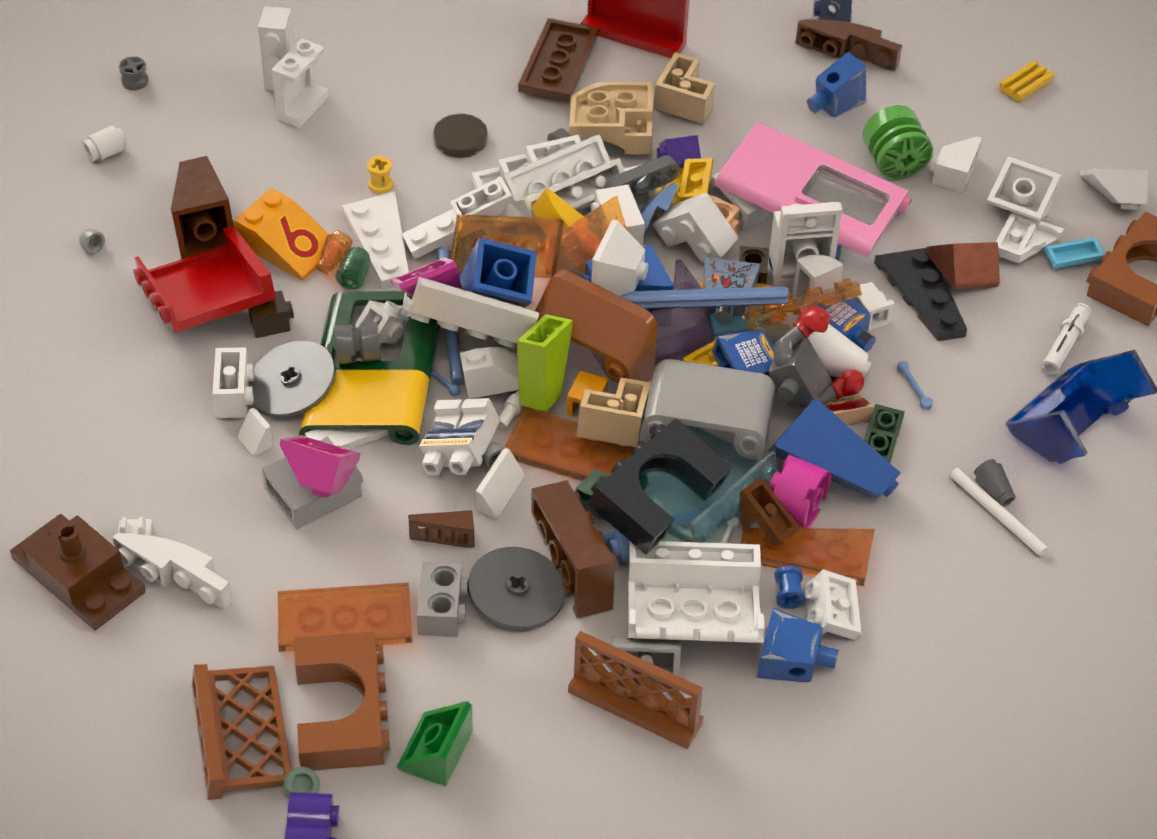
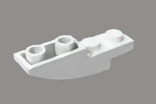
(439, 231)
(169, 560)

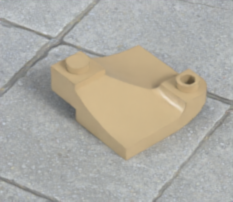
(617, 112)

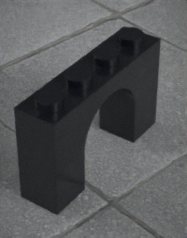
(671, 451)

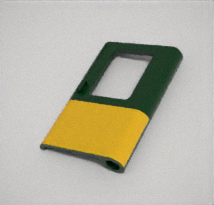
(376, 392)

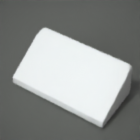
(499, 485)

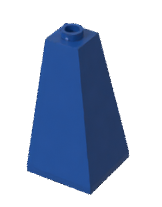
(831, 444)

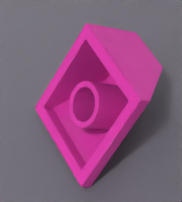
(441, 271)
(319, 464)

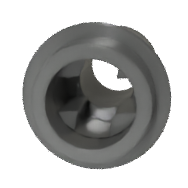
(994, 481)

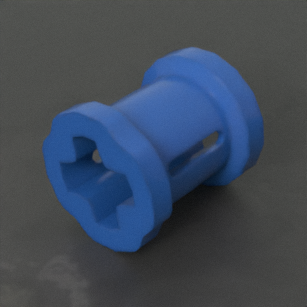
(789, 587)

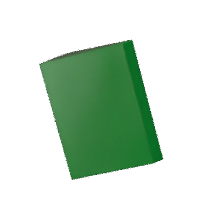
(438, 743)

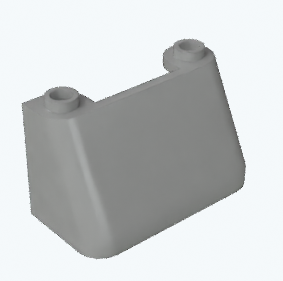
(711, 400)

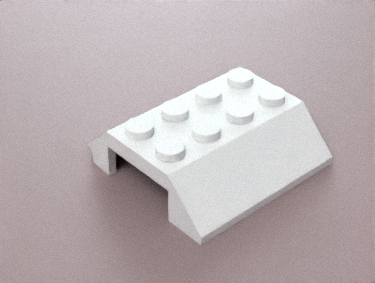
(469, 310)
(695, 592)

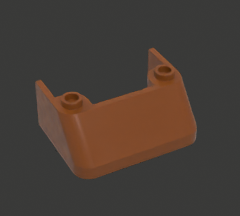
(604, 324)

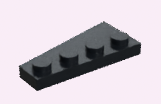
(924, 290)

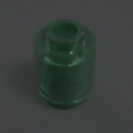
(353, 268)

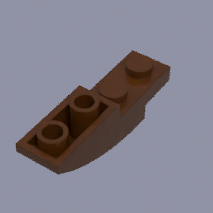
(841, 37)

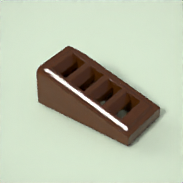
(445, 528)

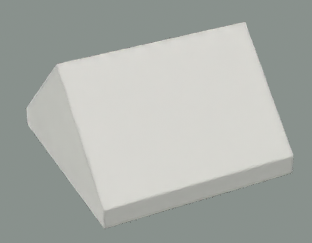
(1024, 189)

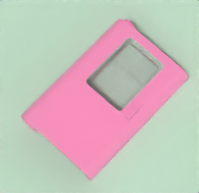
(784, 171)

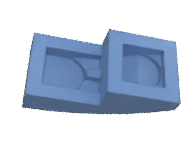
(658, 203)

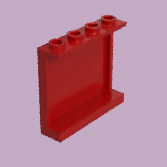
(642, 24)
(207, 284)

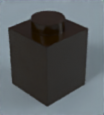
(271, 316)

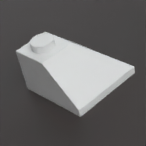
(1119, 185)
(618, 261)
(490, 371)

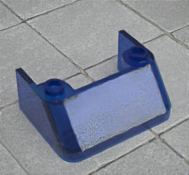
(1078, 399)

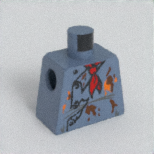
(728, 274)

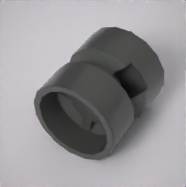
(357, 343)

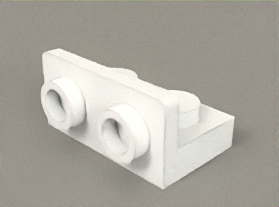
(833, 604)

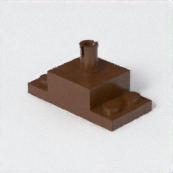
(79, 569)

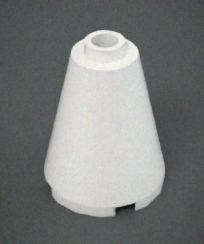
(839, 352)

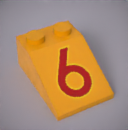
(282, 233)

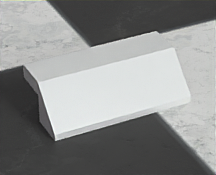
(569, 173)

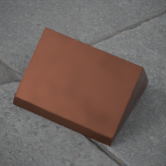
(967, 264)

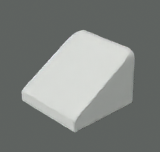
(255, 433)

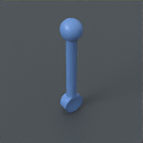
(454, 389)
(926, 402)

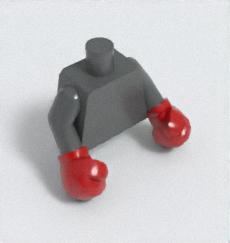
(799, 370)

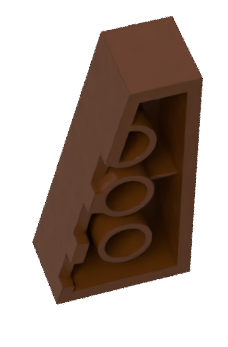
(575, 547)

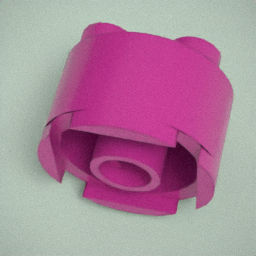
(801, 489)

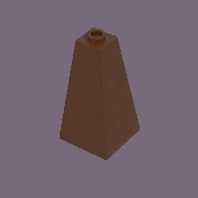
(199, 208)

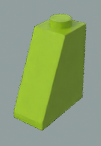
(543, 362)

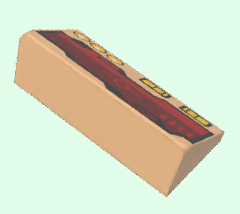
(851, 409)

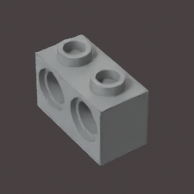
(441, 592)

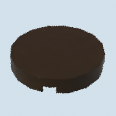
(460, 135)

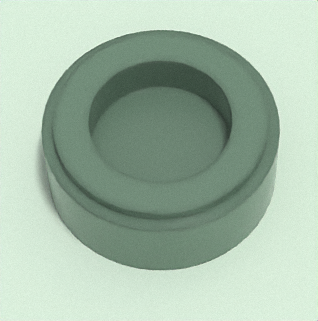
(301, 781)

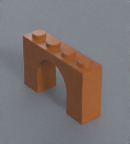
(1117, 283)
(358, 737)

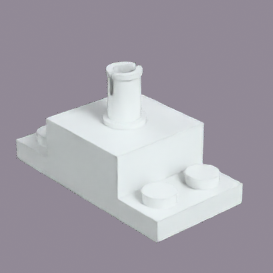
(799, 233)

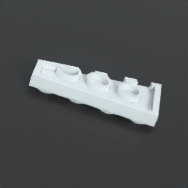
(379, 232)

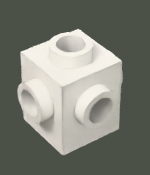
(388, 318)

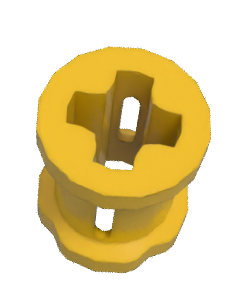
(379, 174)

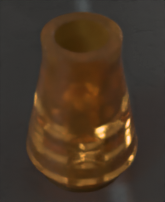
(333, 251)

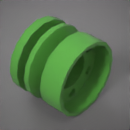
(897, 142)

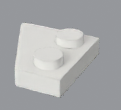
(1025, 237)

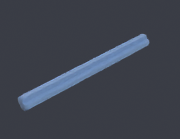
(708, 297)

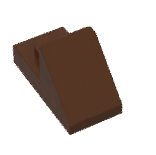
(762, 507)

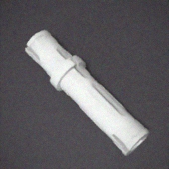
(1071, 330)

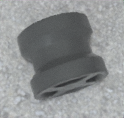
(133, 73)

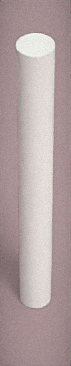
(999, 512)

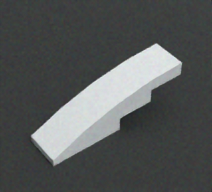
(532, 153)

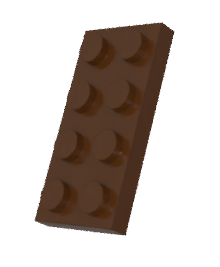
(558, 60)

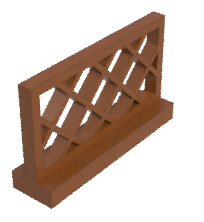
(641, 705)
(211, 724)

